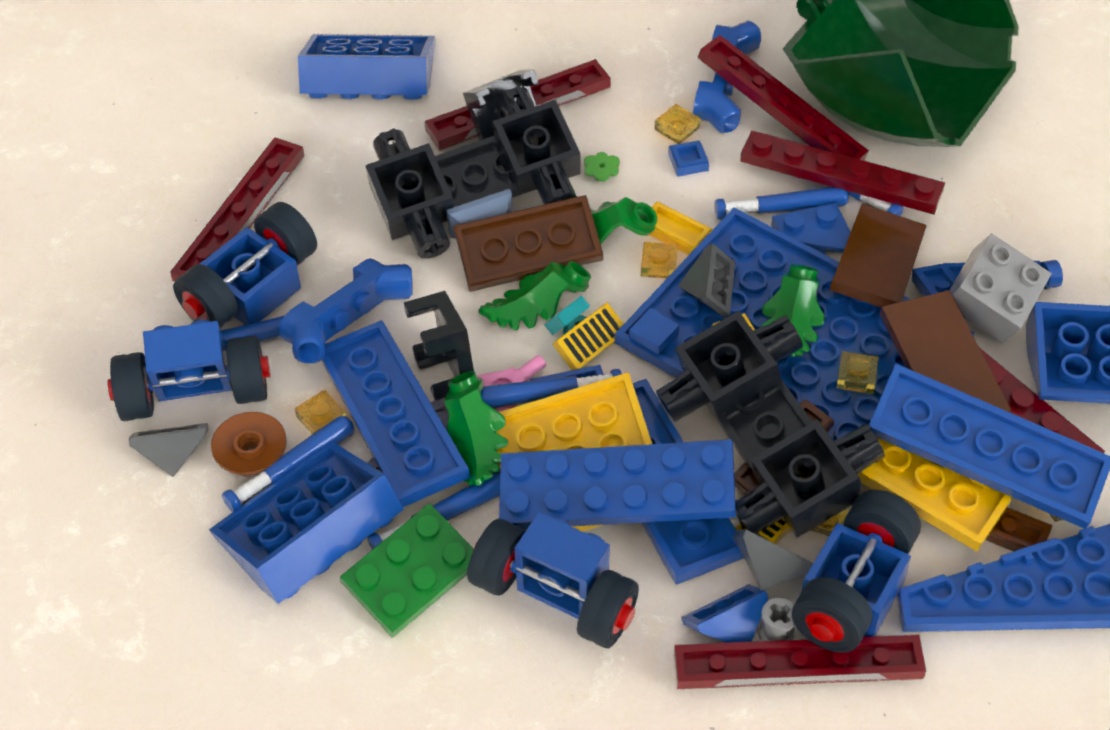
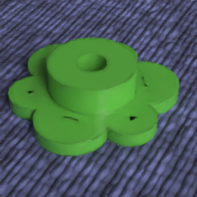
(601, 166)

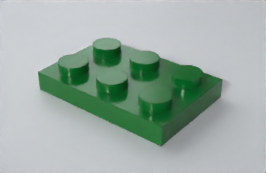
(409, 570)

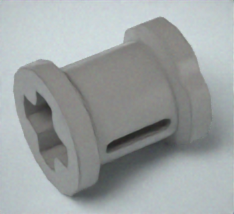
(777, 620)

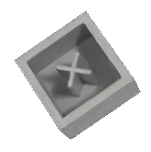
(998, 287)

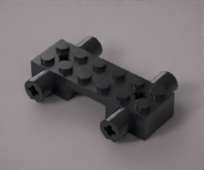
(526, 154)
(795, 460)

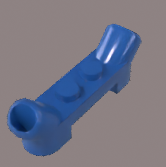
(712, 97)
(312, 326)

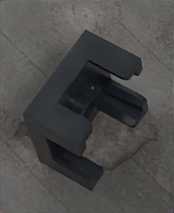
(483, 100)
(443, 343)

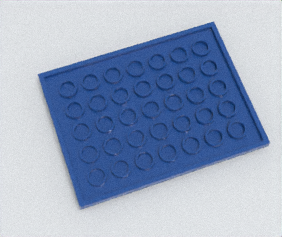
(761, 260)

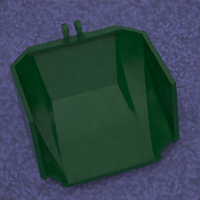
(906, 65)

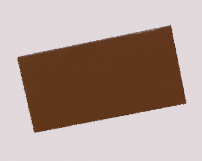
(526, 242)
(878, 257)
(940, 345)

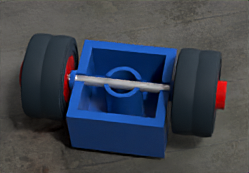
(250, 271)
(187, 364)
(558, 569)
(857, 572)

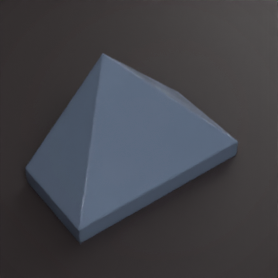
(482, 208)

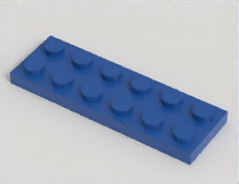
(393, 414)
(991, 446)
(620, 484)
(684, 546)

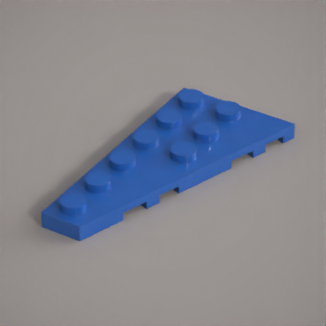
(1028, 589)

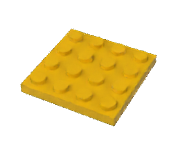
(580, 418)
(938, 494)

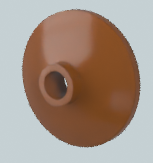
(247, 432)

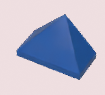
(730, 617)

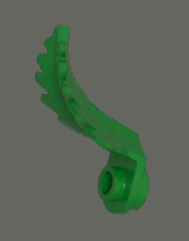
(634, 216)
(537, 295)
(797, 302)
(474, 427)

